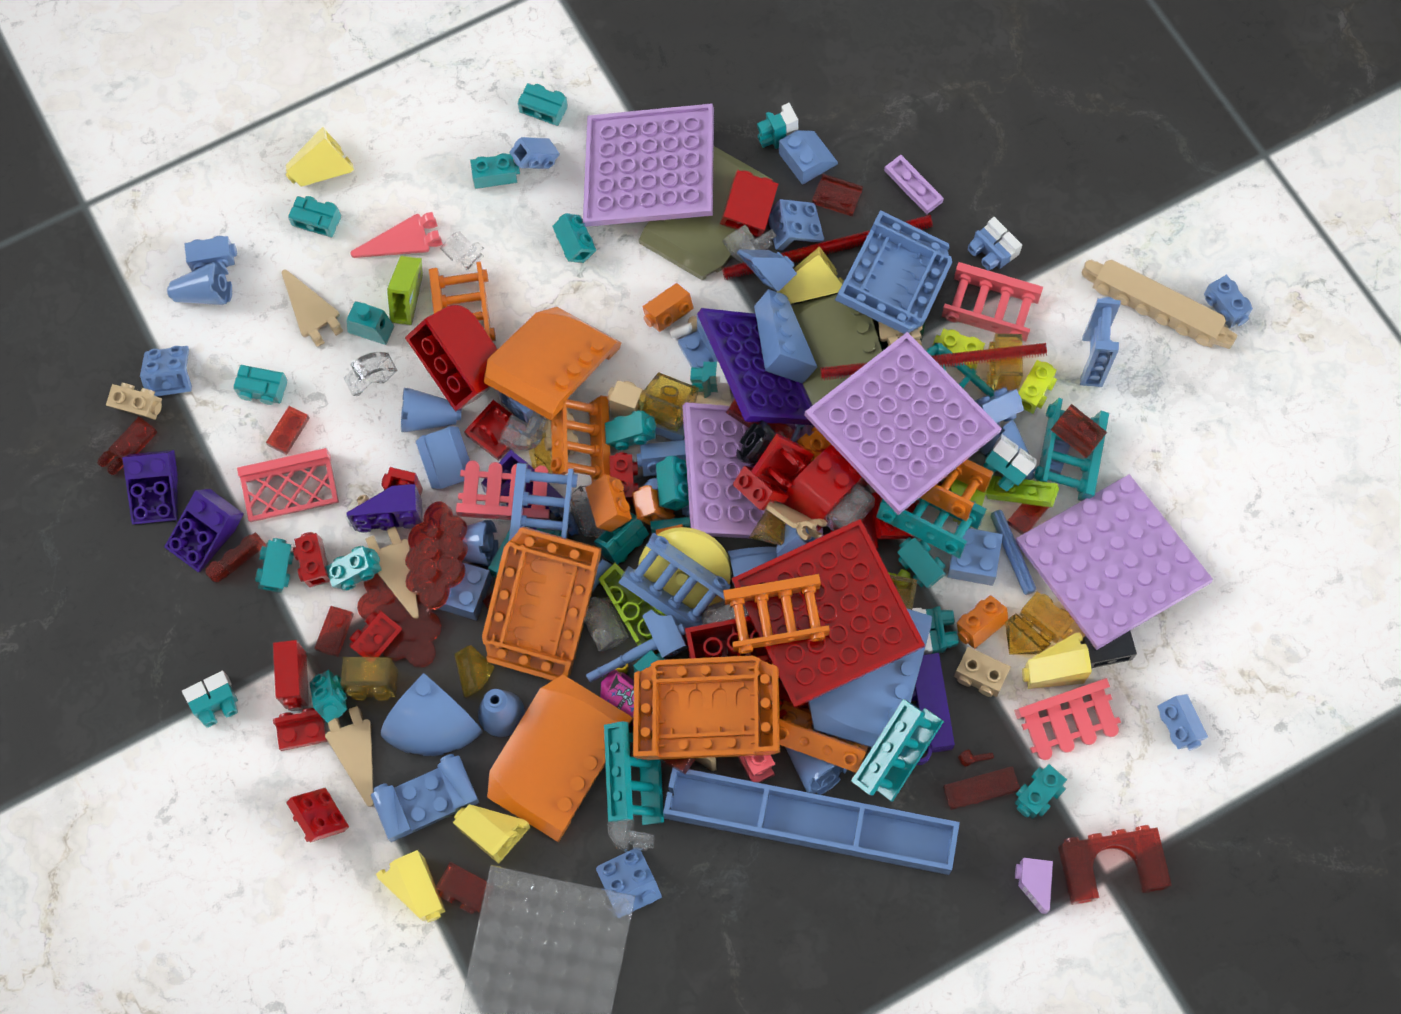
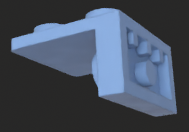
(793, 222)
(697, 347)
(166, 371)

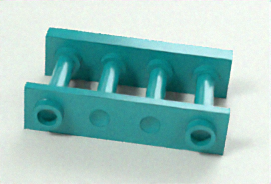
(1090, 466)
(933, 533)
(897, 750)
(619, 780)

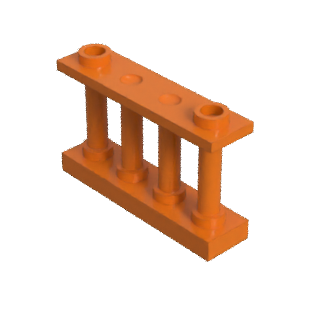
(441, 301)
(598, 449)
(969, 473)
(760, 594)
(798, 734)

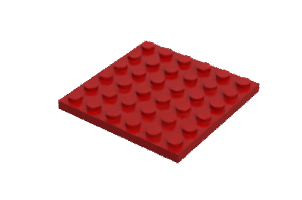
(855, 600)

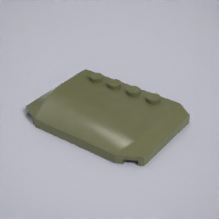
(697, 241)
(835, 338)

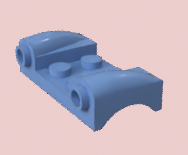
(424, 798)

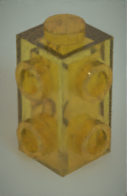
(1047, 618)

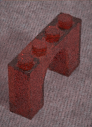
(1141, 845)

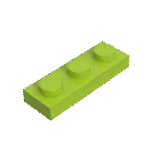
(1027, 492)

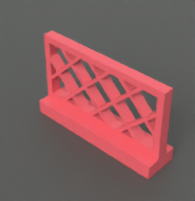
(283, 466)

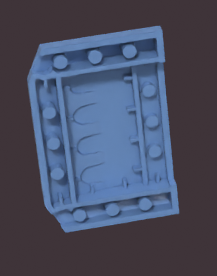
(896, 274)
(866, 705)

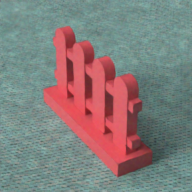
(493, 496)
(1078, 709)

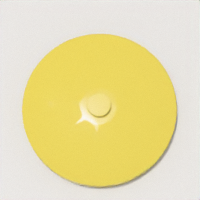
(700, 548)

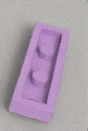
(913, 184)

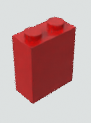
(749, 202)
(291, 675)

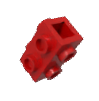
(625, 469)
(312, 559)

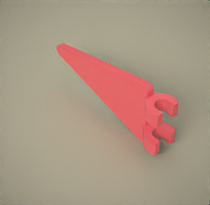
(403, 238)

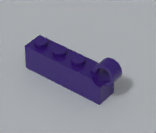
(931, 694)

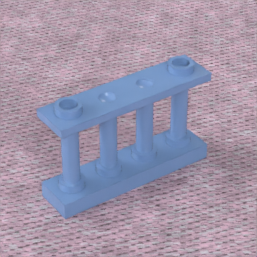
(1102, 349)
(523, 498)
(660, 599)

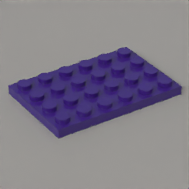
(740, 356)

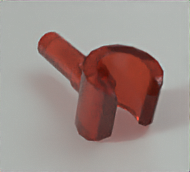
(967, 757)

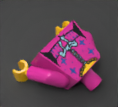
(619, 690)

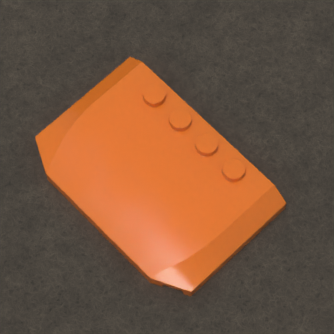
(548, 360)
(540, 603)
(706, 708)
(553, 756)

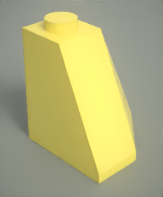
(318, 161)
(814, 278)
(1059, 665)
(491, 830)
(413, 885)

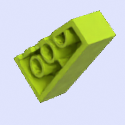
(628, 605)

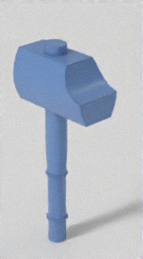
(667, 638)

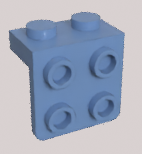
(630, 875)

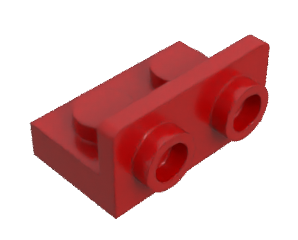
(400, 477)
(758, 490)
(375, 635)
(300, 729)

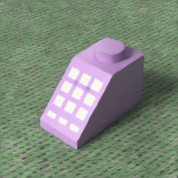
(1035, 881)

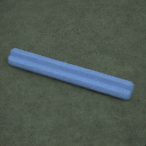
(1013, 552)

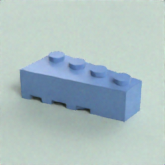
(782, 339)

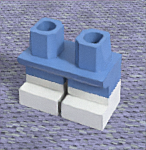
(996, 244)

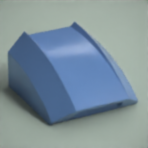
(443, 456)
(749, 558)

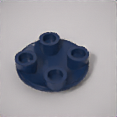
(572, 524)

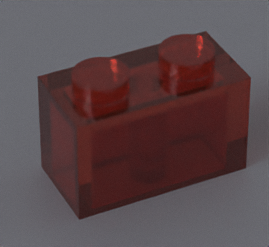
(463, 887)

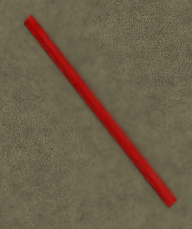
(826, 247)
(943, 359)

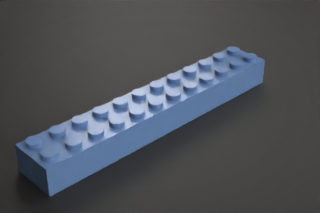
(812, 820)

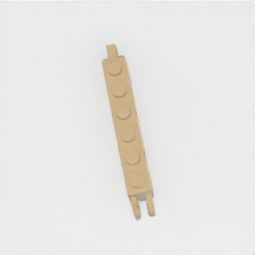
(1159, 303)

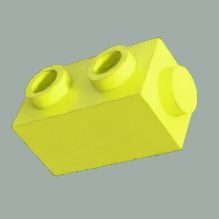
(959, 343)
(1036, 384)

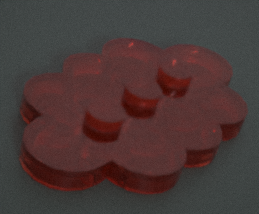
(436, 555)
(417, 634)

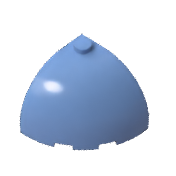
(428, 721)

